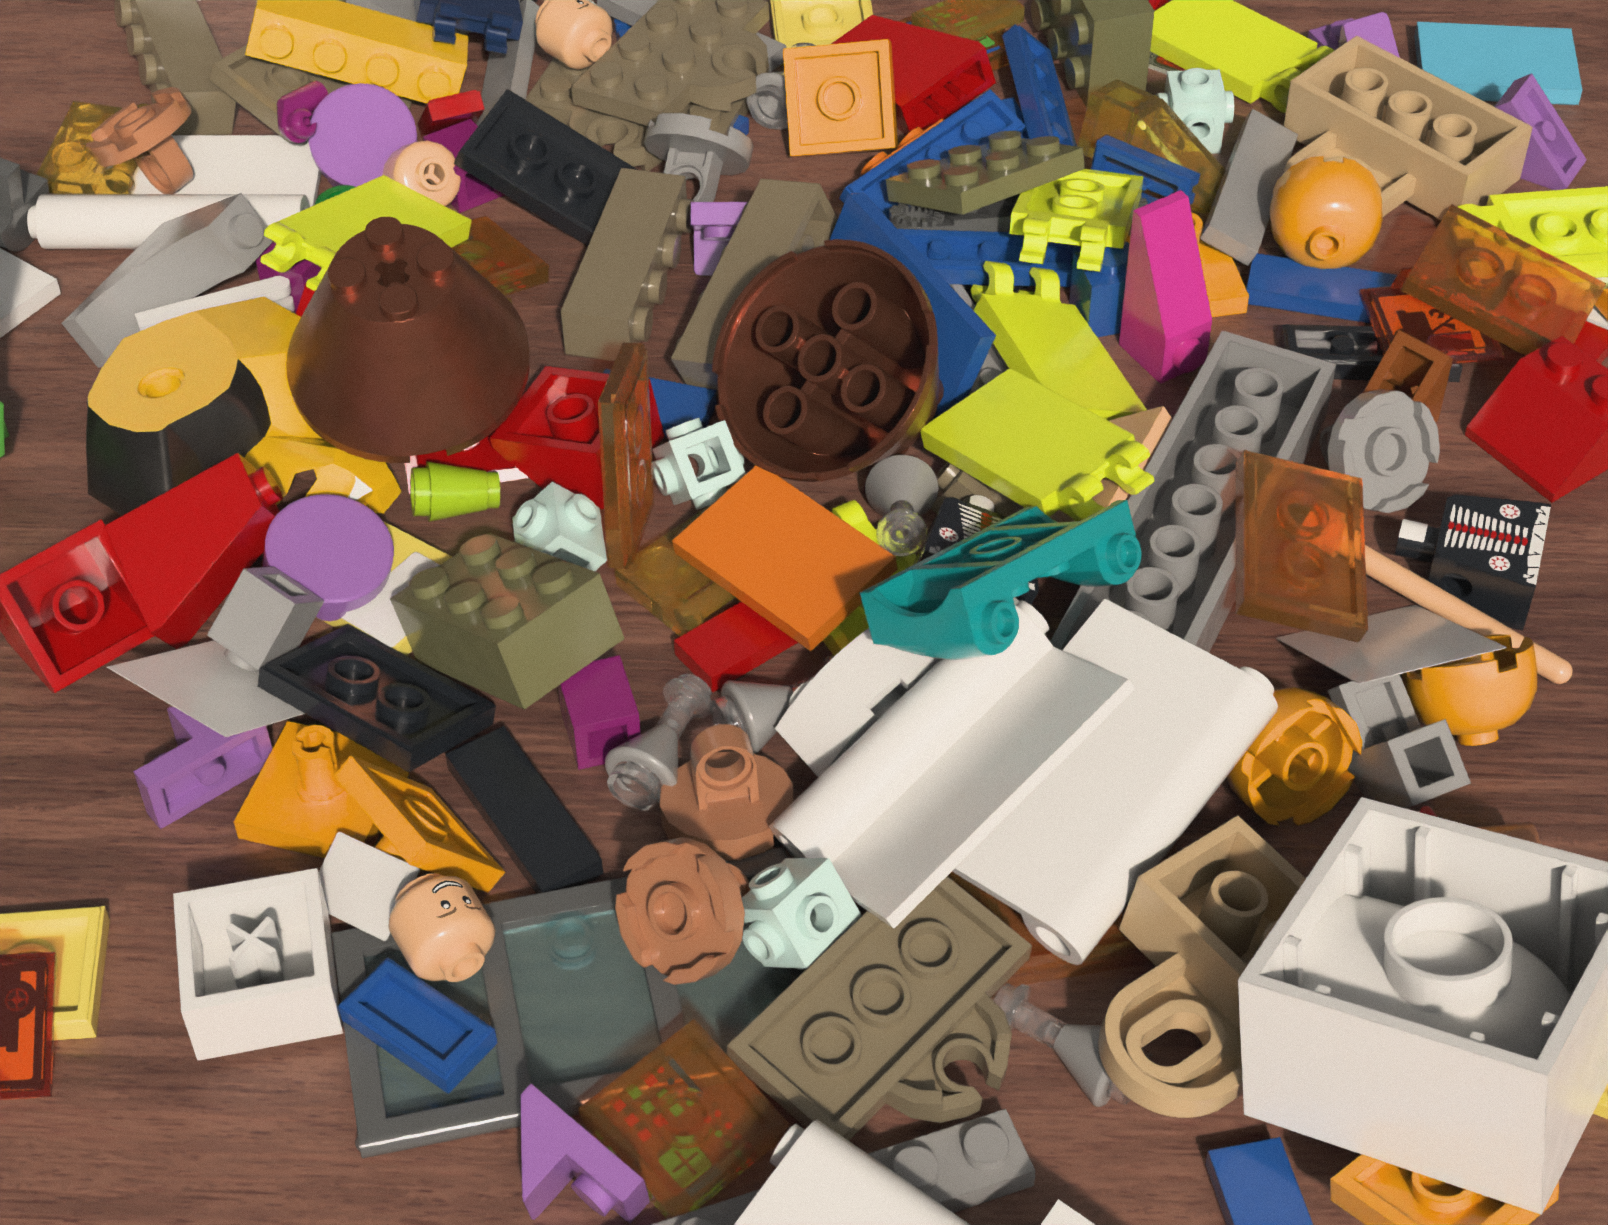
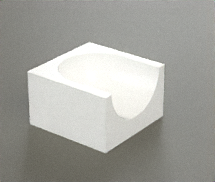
(1435, 1003)

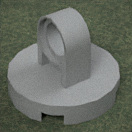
(697, 151)
(1386, 444)

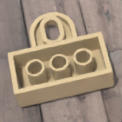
(1406, 128)
(1200, 927)

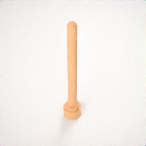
(1454, 609)

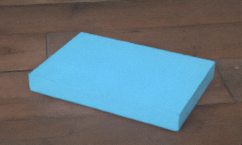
(1490, 58)

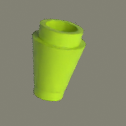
(452, 491)

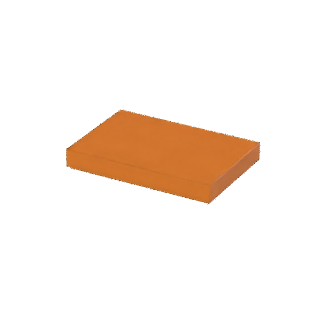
(784, 556)

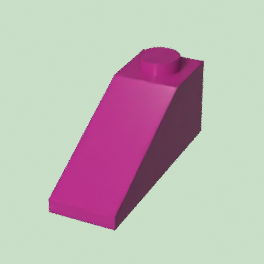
(1165, 292)

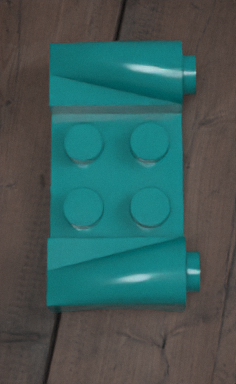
(964, 595)

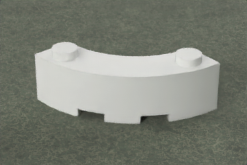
(848, 698)

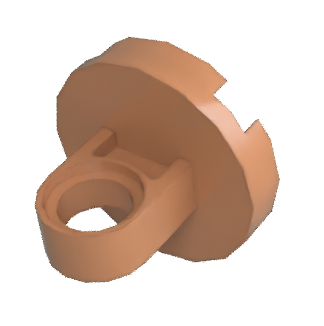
(147, 138)
(726, 795)
(682, 909)

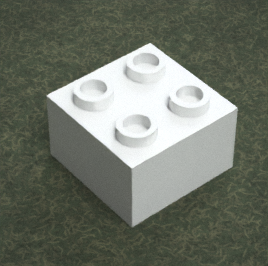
(256, 964)

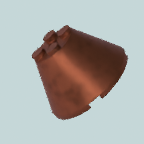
(405, 348)
(828, 362)

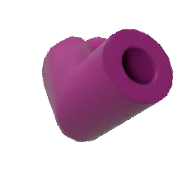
(295, 109)

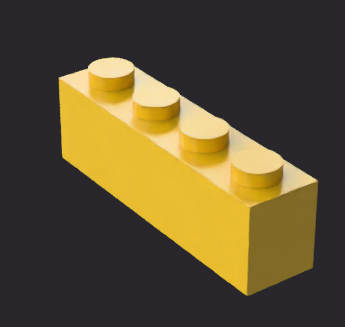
(358, 46)

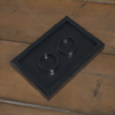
(542, 165)
(377, 697)

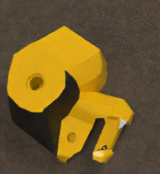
(203, 392)

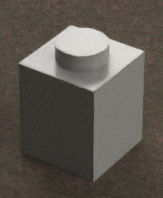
(264, 617)

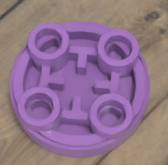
(359, 132)
(332, 550)

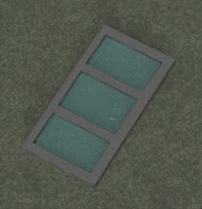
(563, 1010)

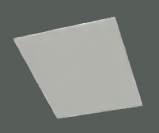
(1393, 645)
(207, 688)

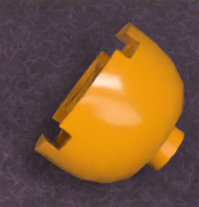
(1326, 212)
(1476, 692)
(1298, 759)

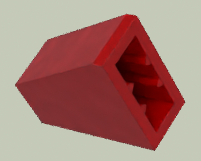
(931, 69)
(194, 543)

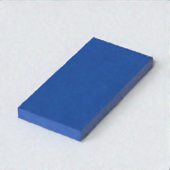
(960, 331)

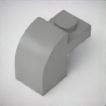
(1398, 757)

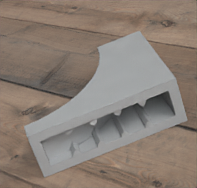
(167, 268)

